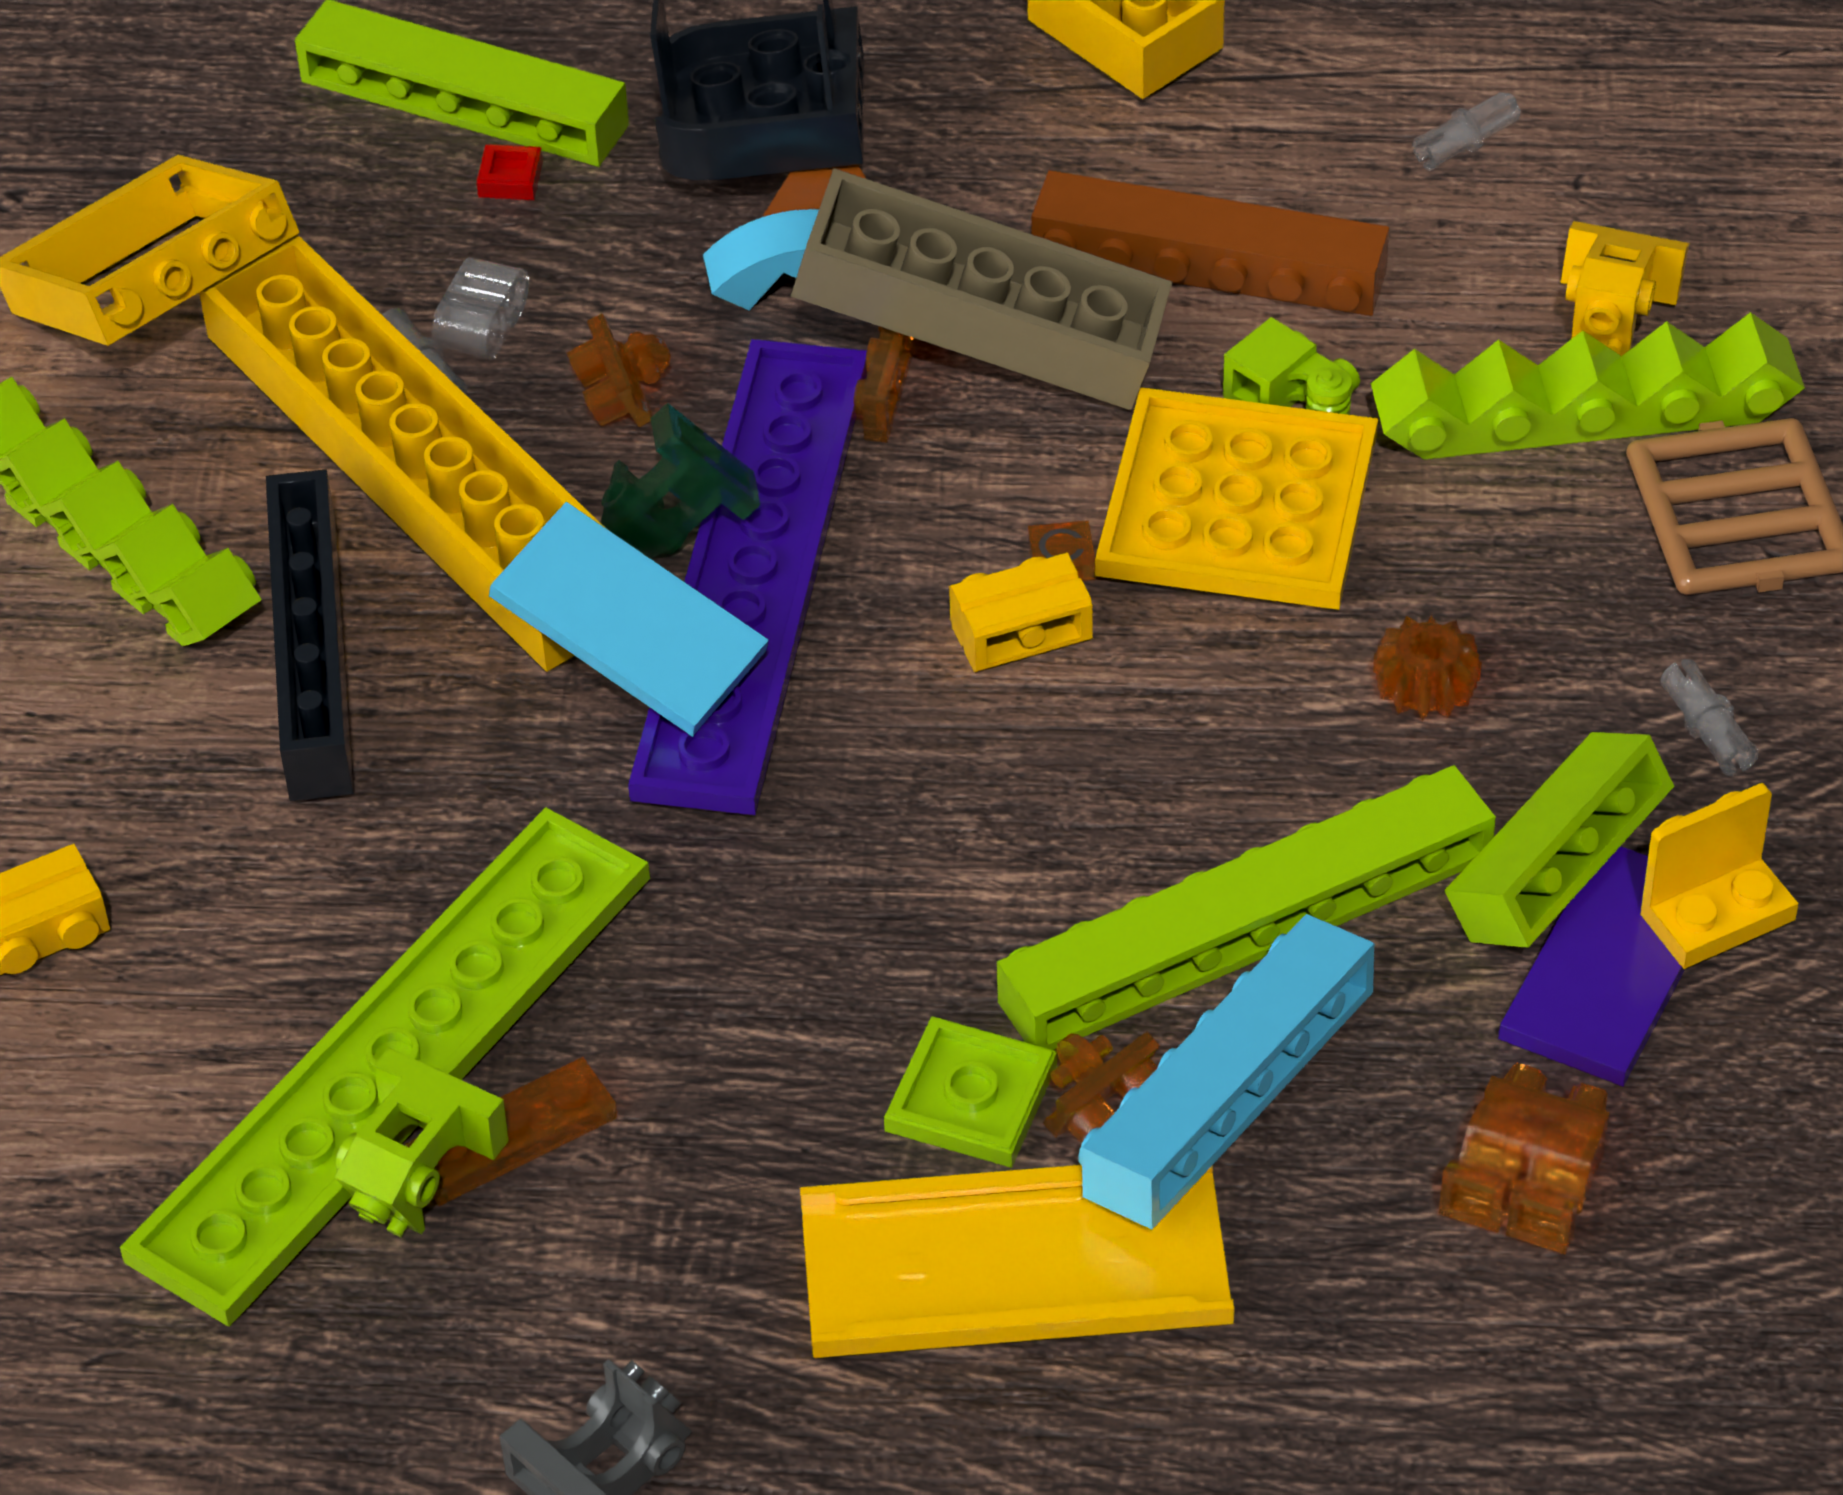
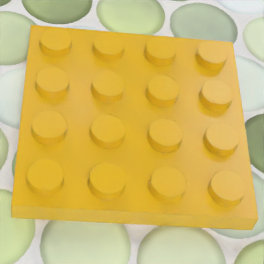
(1237, 498)

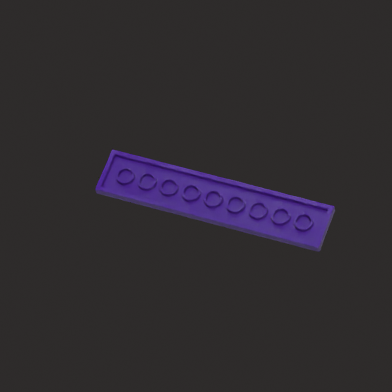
(794, 433)

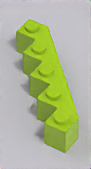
(1586, 391)
(109, 524)

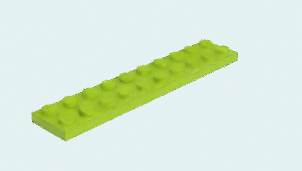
(440, 1003)

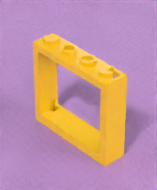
(241, 222)

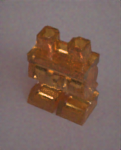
(1529, 1133)

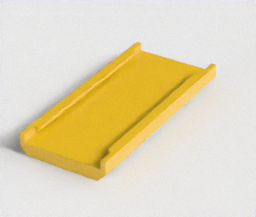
(1002, 1262)

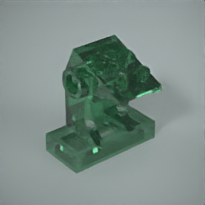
(691, 469)

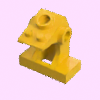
(1615, 291)

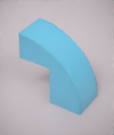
(757, 254)

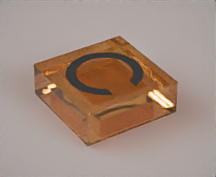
(1065, 537)

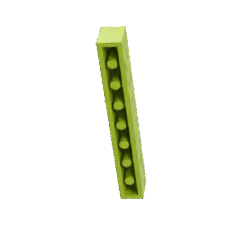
(1237, 910)

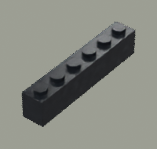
(308, 636)

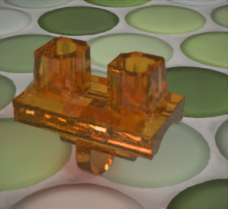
(627, 364)
(1085, 1104)

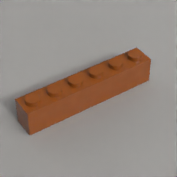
(1217, 241)

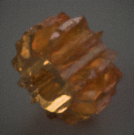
(1427, 666)

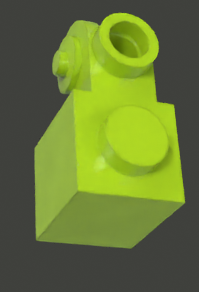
(1283, 368)

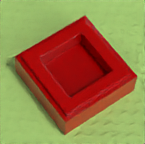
(509, 172)

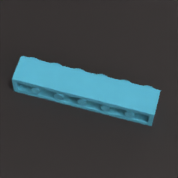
(1226, 1071)

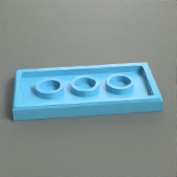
(628, 618)

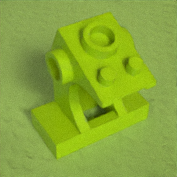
(401, 1180)

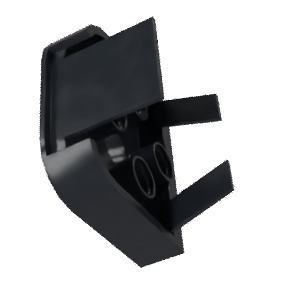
(760, 93)

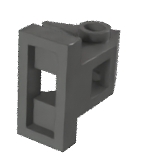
(621, 1414)

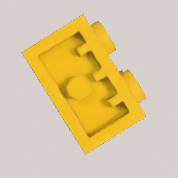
(1709, 879)

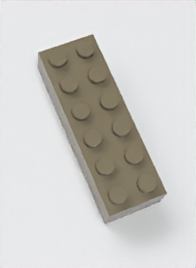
(982, 289)

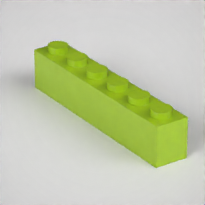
(463, 82)

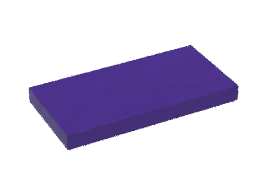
(1597, 978)

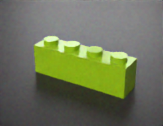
(1559, 839)

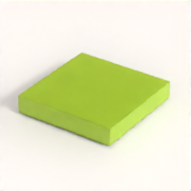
(971, 1091)

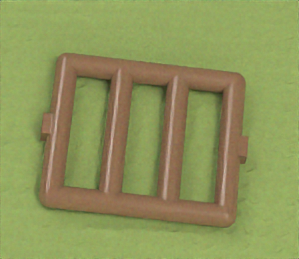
(1676, 538)

